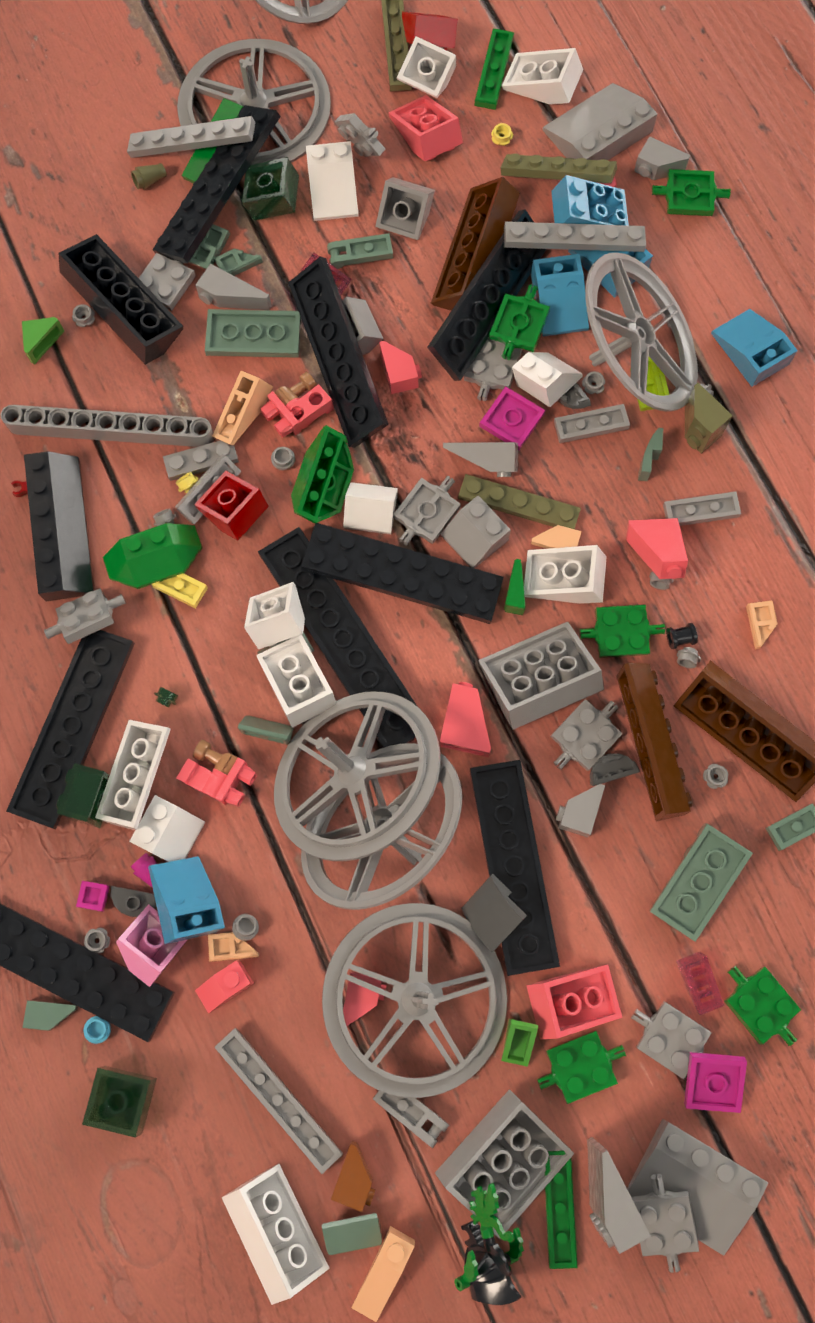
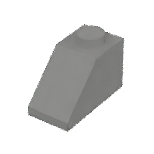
(658, 158)
(580, 812)

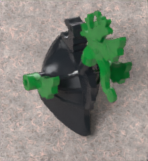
(485, 1263)

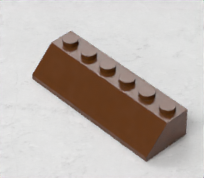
(475, 237)
(751, 730)
(653, 742)

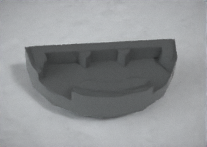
(575, 398)
(612, 767)
(131, 901)

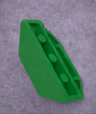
(323, 477)
(153, 555)

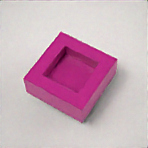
(92, 896)

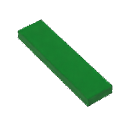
(494, 69)
(201, 156)
(560, 1217)

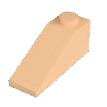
(242, 407)
(384, 1273)

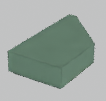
(237, 261)
(46, 1014)

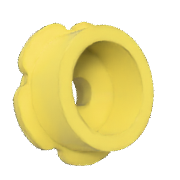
(502, 130)
(186, 482)

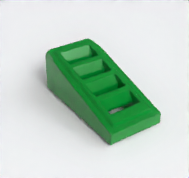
(515, 596)

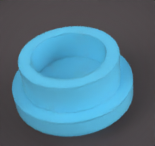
(97, 1030)

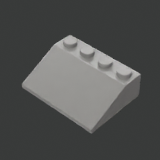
(602, 124)
(542, 675)
(505, 1150)
(718, 1188)
(611, 1203)

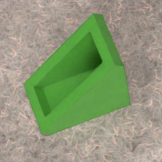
(40, 336)
(519, 1042)

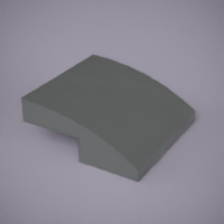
(492, 913)

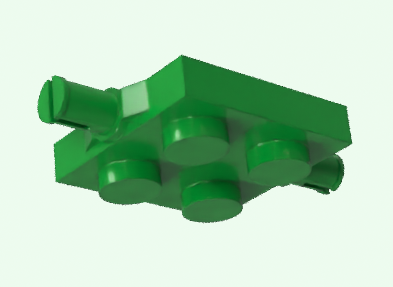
(690, 192)
(519, 322)
(622, 631)
(762, 1005)
(581, 1067)

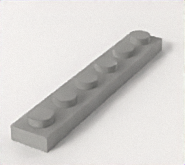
(191, 137)
(574, 236)
(279, 1100)

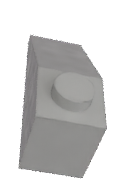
(228, 291)
(492, 456)

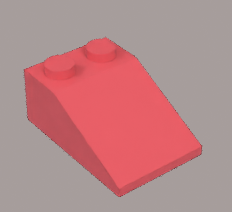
(427, 127)
(574, 1002)

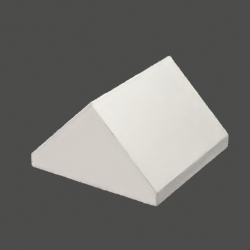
(369, 508)

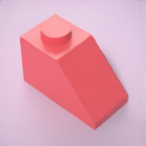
(399, 368)
(224, 986)
(360, 999)

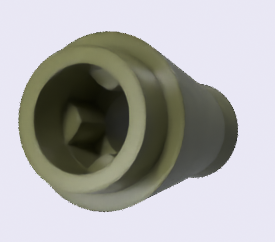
(147, 175)

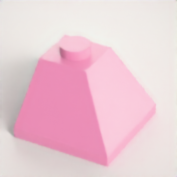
(144, 947)

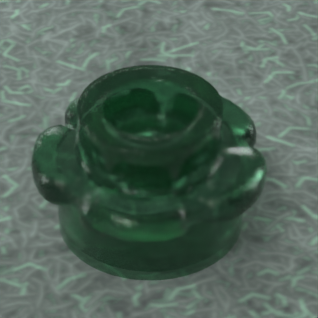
(165, 697)

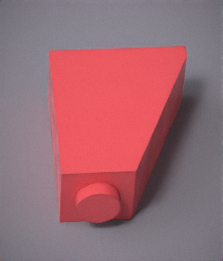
(659, 545)
(464, 722)

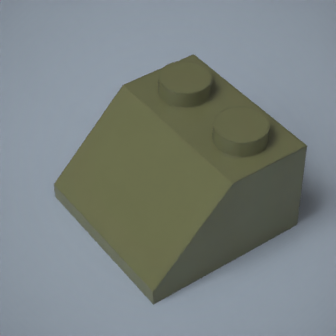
(704, 419)

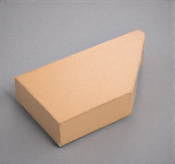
(557, 538)
(761, 620)
(228, 947)

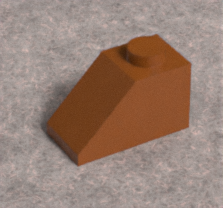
(354, 1181)

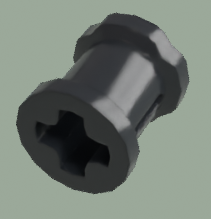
(681, 636)

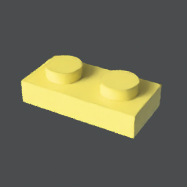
(183, 589)

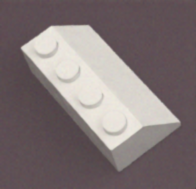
(132, 774)
(275, 1234)

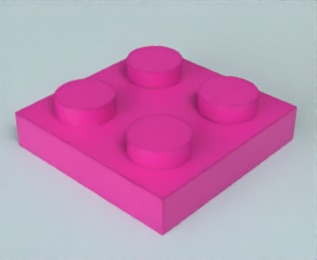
(512, 417)
(715, 1082)

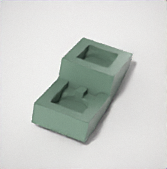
(210, 247)
(651, 453)

